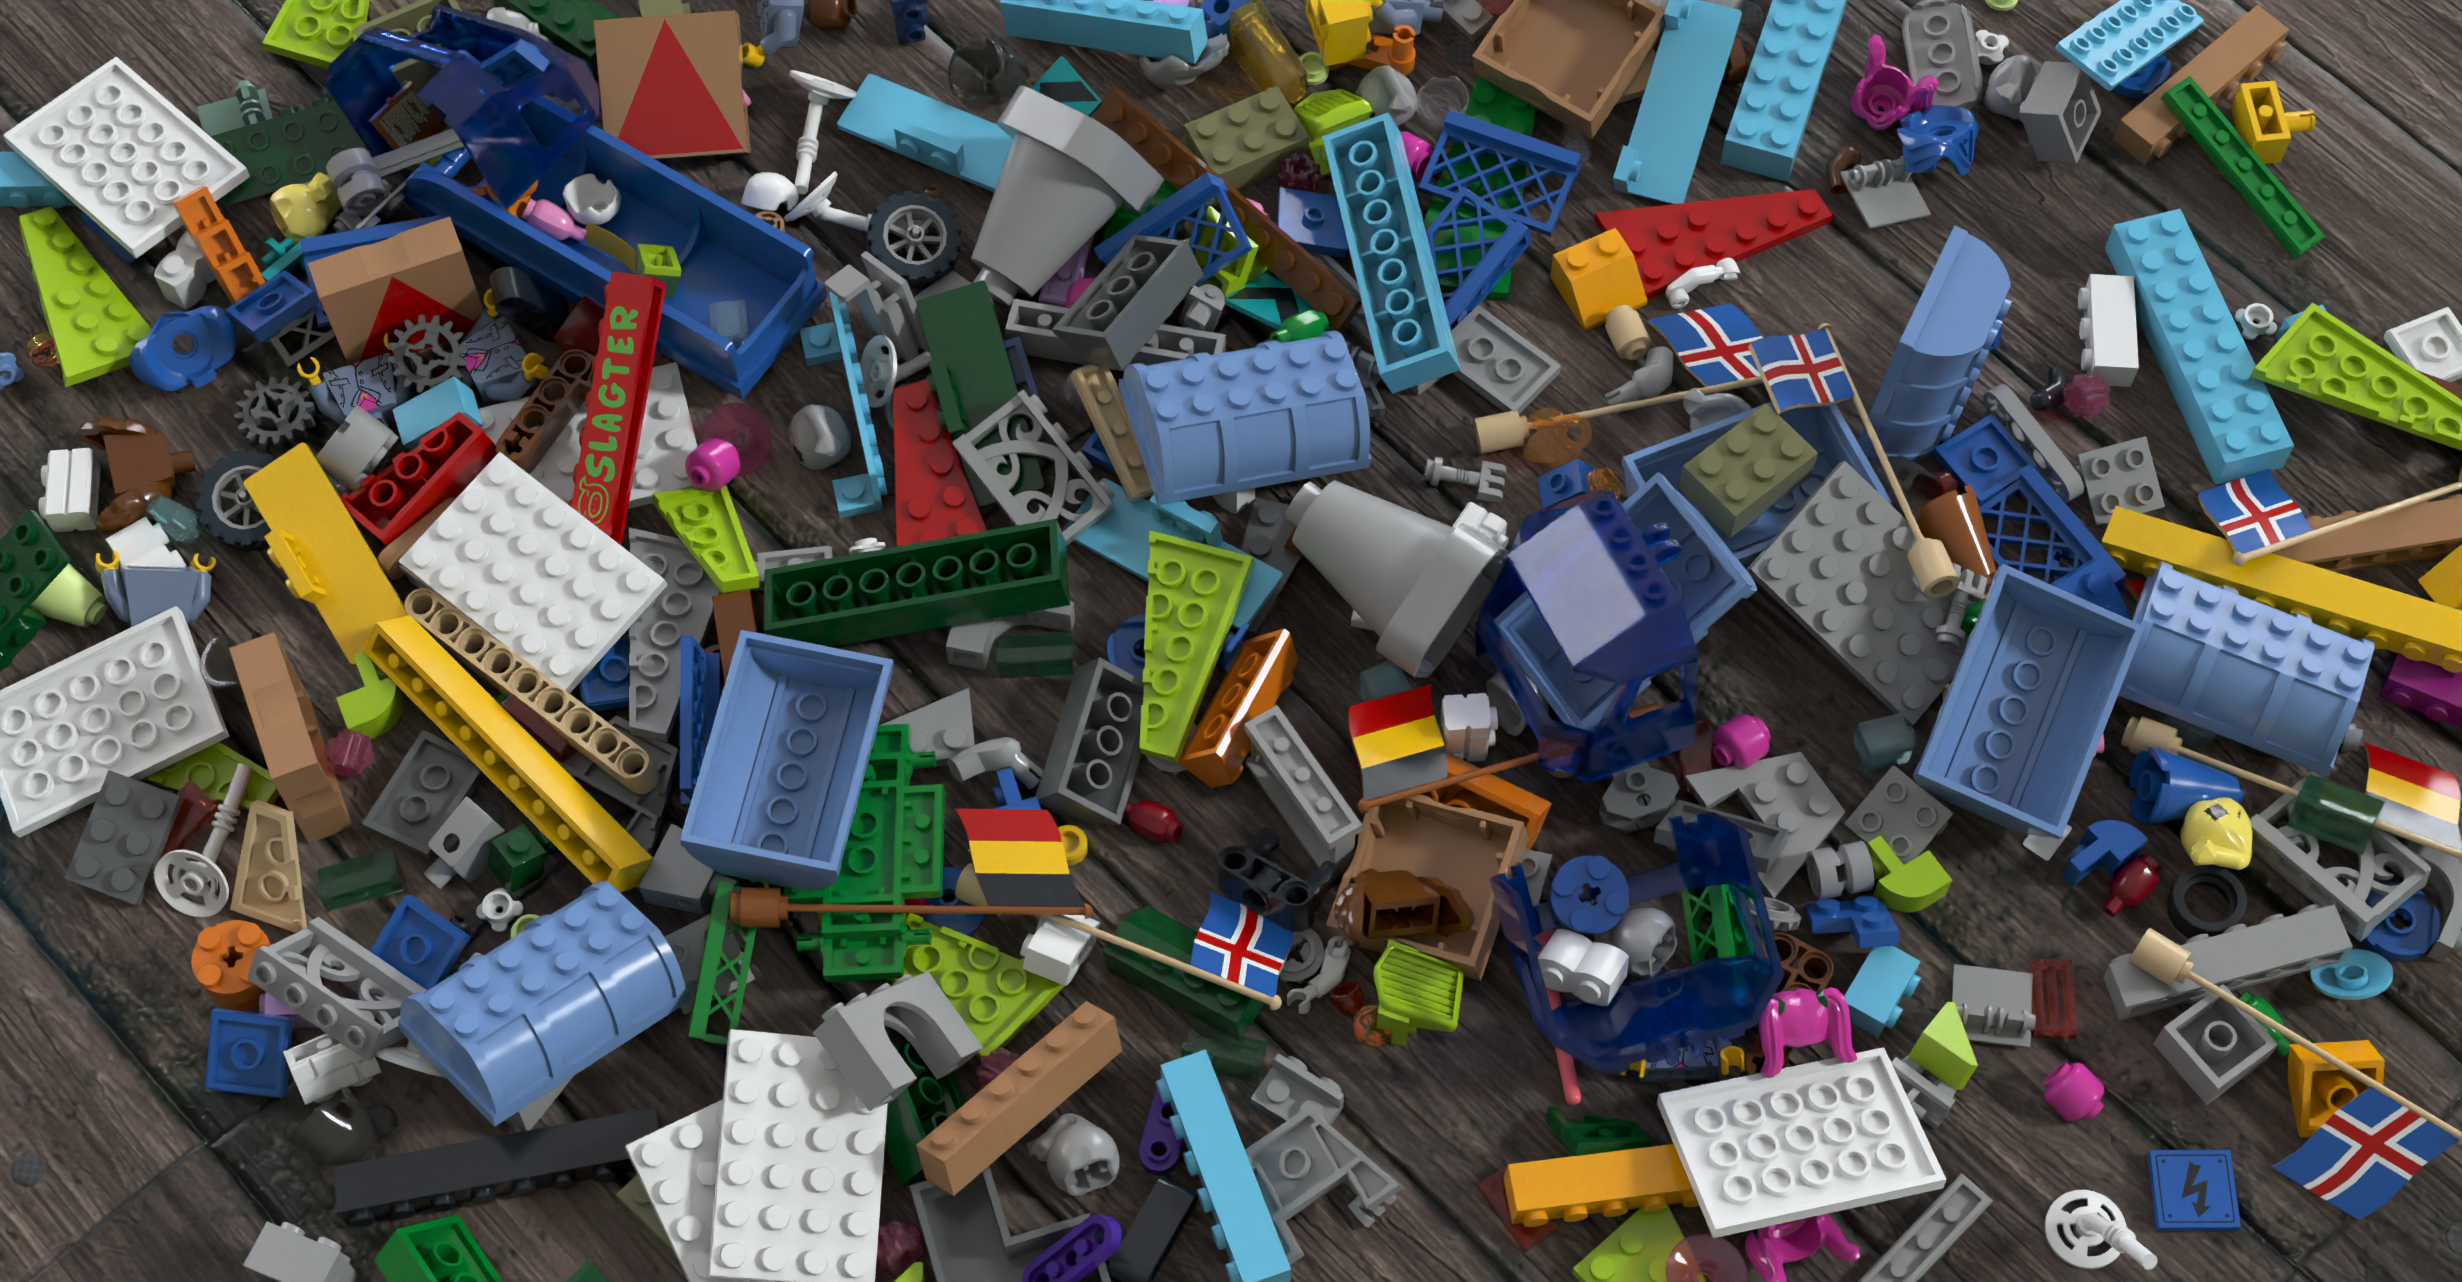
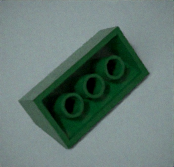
(565, 23)
(1200, 998)
(916, 1111)

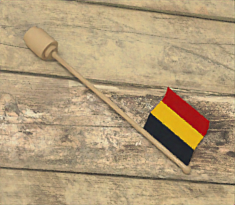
(2417, 798)

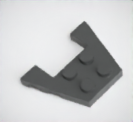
(648, 806)

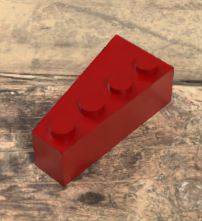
(420, 479)

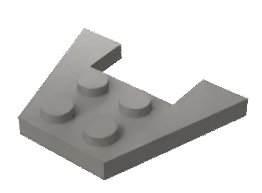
(1781, 794)
(1306, 1162)

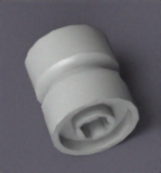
(356, 181)
(1853, 869)

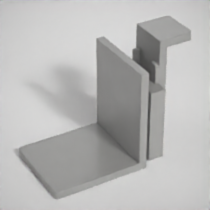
(889, 303)

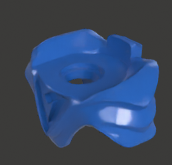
(1938, 134)
(213, 345)

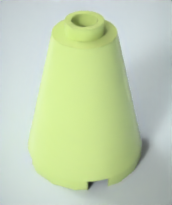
(71, 599)

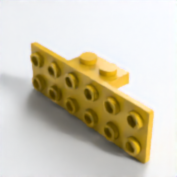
(322, 549)

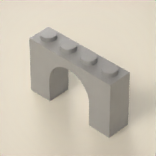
(917, 1010)

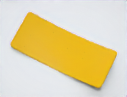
(611, 244)

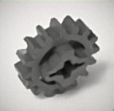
(431, 337)
(263, 427)

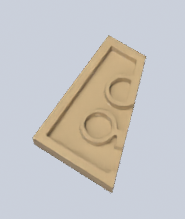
(269, 869)

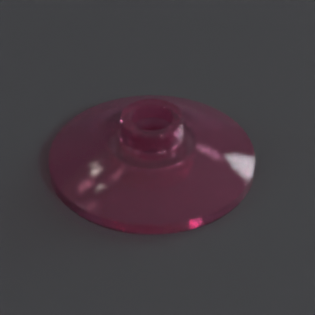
(734, 418)
(1708, 1256)

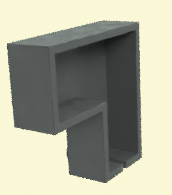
(971, 1237)

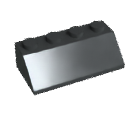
(1129, 300)
(1095, 746)

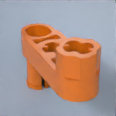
(1393, 52)

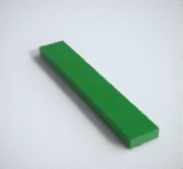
(2242, 167)

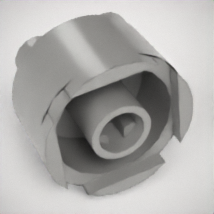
(355, 448)

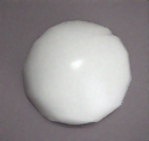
(768, 190)
(591, 200)

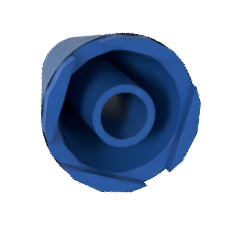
(2171, 784)

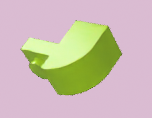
(376, 705)
(1908, 885)

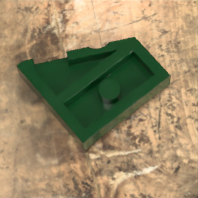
(1596, 1133)

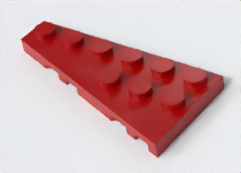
(1702, 233)
(929, 478)

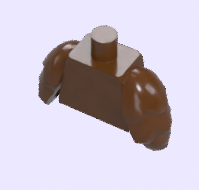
(137, 466)
(1399, 905)

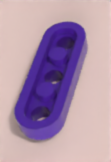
(1159, 1133)
(1085, 1241)

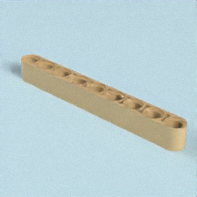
(542, 699)

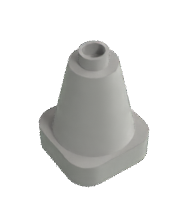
(1054, 193)
(1397, 569)

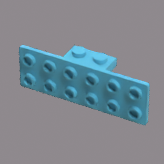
(2128, 38)
(927, 131)
(1124, 541)

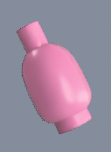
(552, 220)

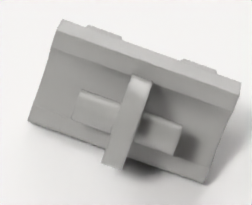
(1202, 308)
(1928, 1100)

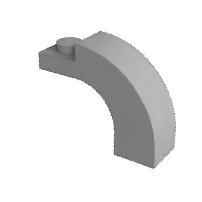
(971, 642)
(2447, 882)

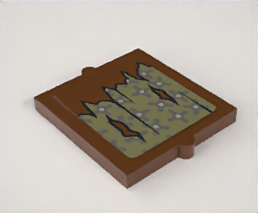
(406, 118)

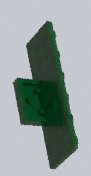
(288, 147)
(973, 377)
(27, 567)

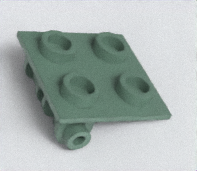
(242, 110)

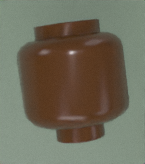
(830, 13)

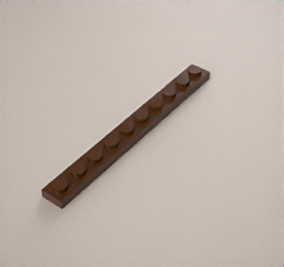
(1276, 248)

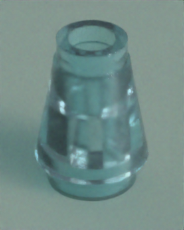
(177, 520)

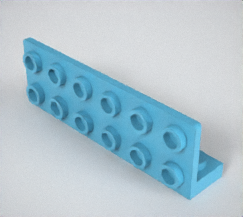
(1677, 101)
(834, 342)

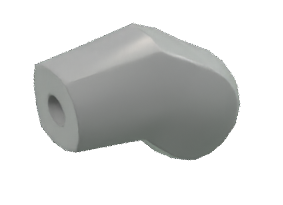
(1648, 380)
(995, 756)

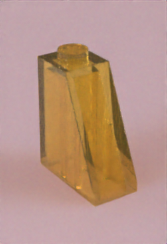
(1265, 52)

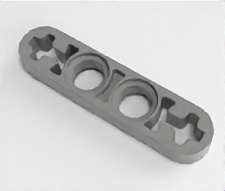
(2034, 440)

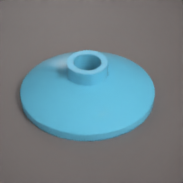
(2356, 978)

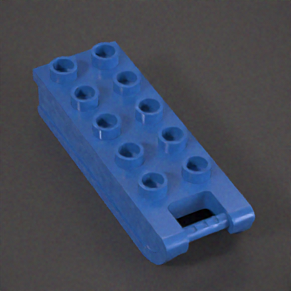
(717, 244)

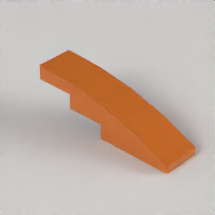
(218, 244)

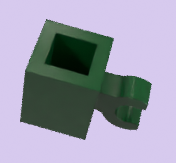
(519, 857)

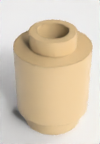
(1627, 332)

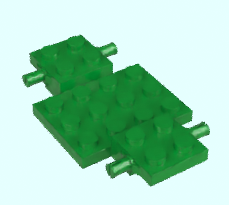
(888, 858)

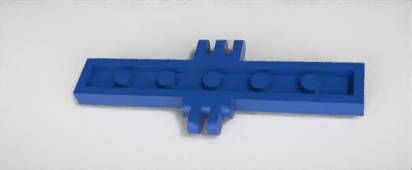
(510, 65)

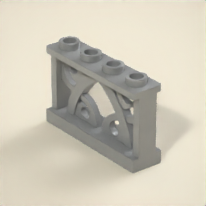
(986, 460)
(1301, 790)
(2320, 885)
(333, 955)

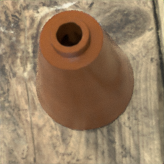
(1961, 529)

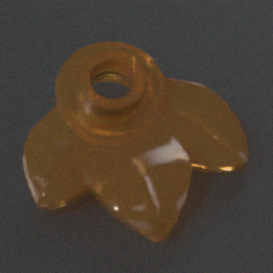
(1551, 439)

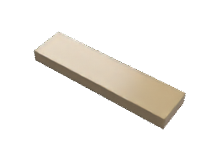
(1107, 412)

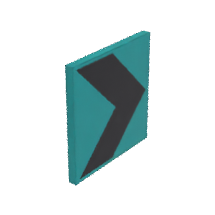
(1068, 87)
(1267, 300)

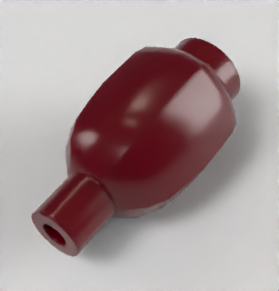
(1154, 821)
(2132, 884)

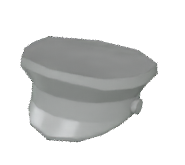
(1508, 712)

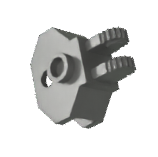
(1637, 794)

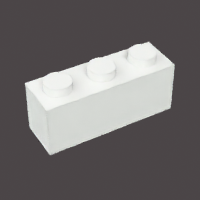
(2109, 329)

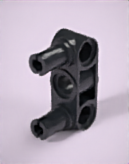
(1270, 888)

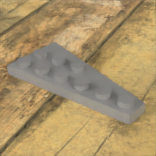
(655, 636)

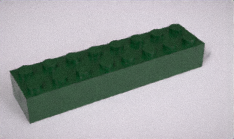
(919, 586)

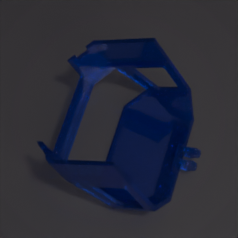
(475, 104)
(1612, 622)
(1671, 1008)

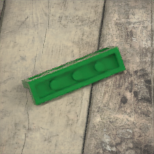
(1724, 928)
(709, 967)

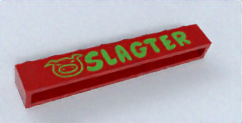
(617, 401)

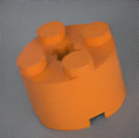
(224, 960)

